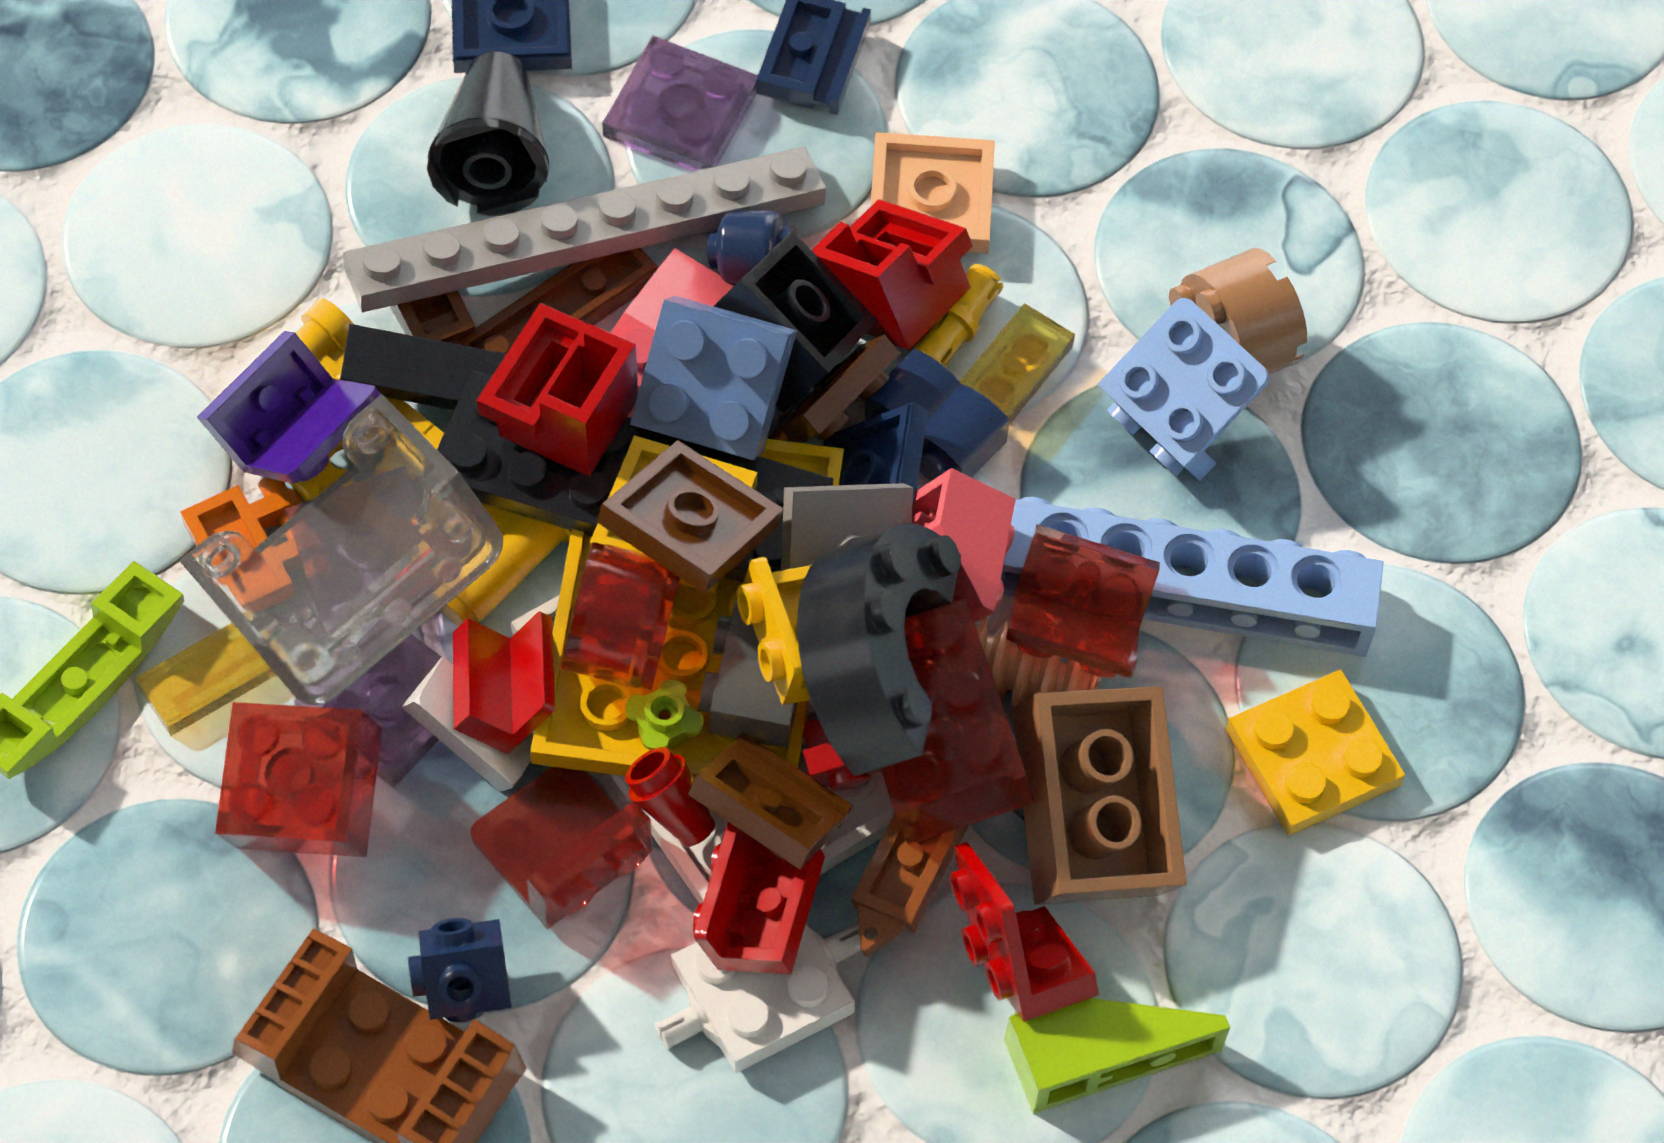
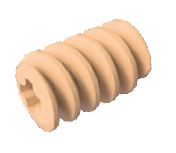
(1029, 674)

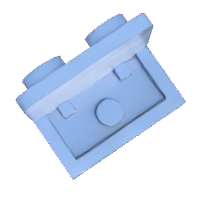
(1183, 386)

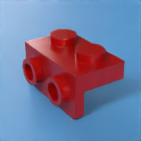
(754, 906)

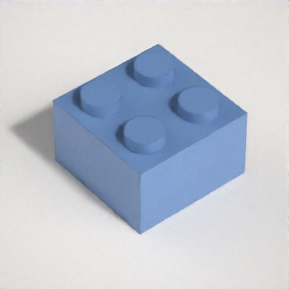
(713, 377)

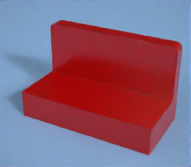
(503, 682)

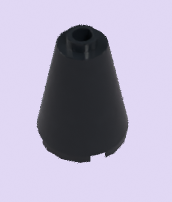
(490, 140)

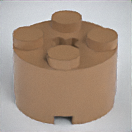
(1250, 306)

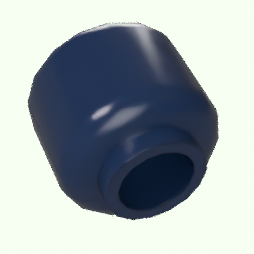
(744, 241)

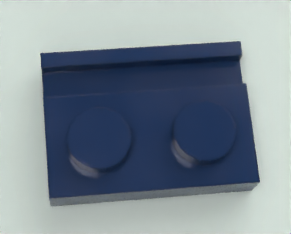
(813, 53)

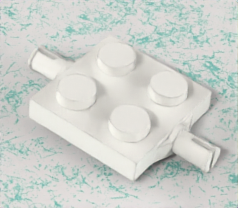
(762, 1012)

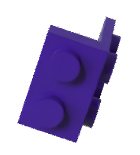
(284, 412)

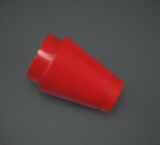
(661, 788)

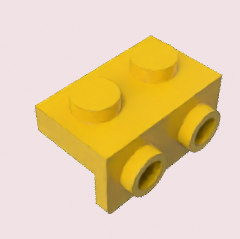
(771, 606)

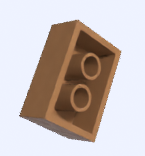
(1100, 794)

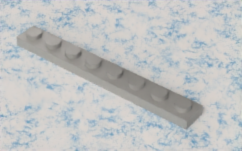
(579, 229)

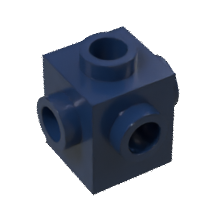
(461, 969)

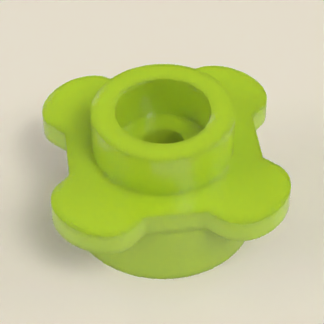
(669, 732)

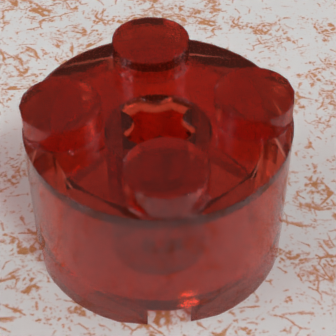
(620, 617)

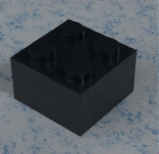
(802, 294)

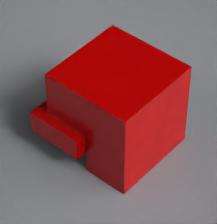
(899, 268)
(563, 389)

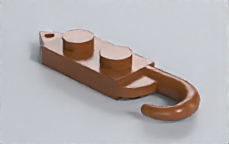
(900, 883)

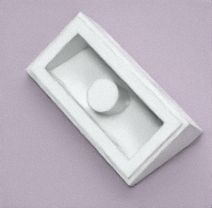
(433, 708)

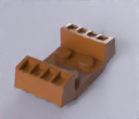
(375, 1053)

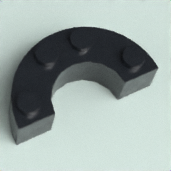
(856, 643)

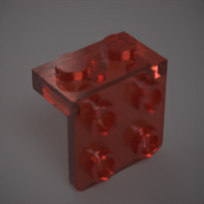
(562, 842)

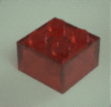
(299, 779)

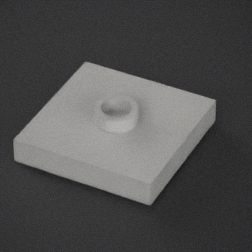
(834, 515)

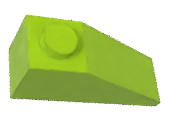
(1105, 1046)

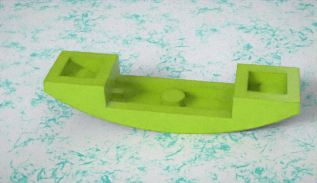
(87, 670)

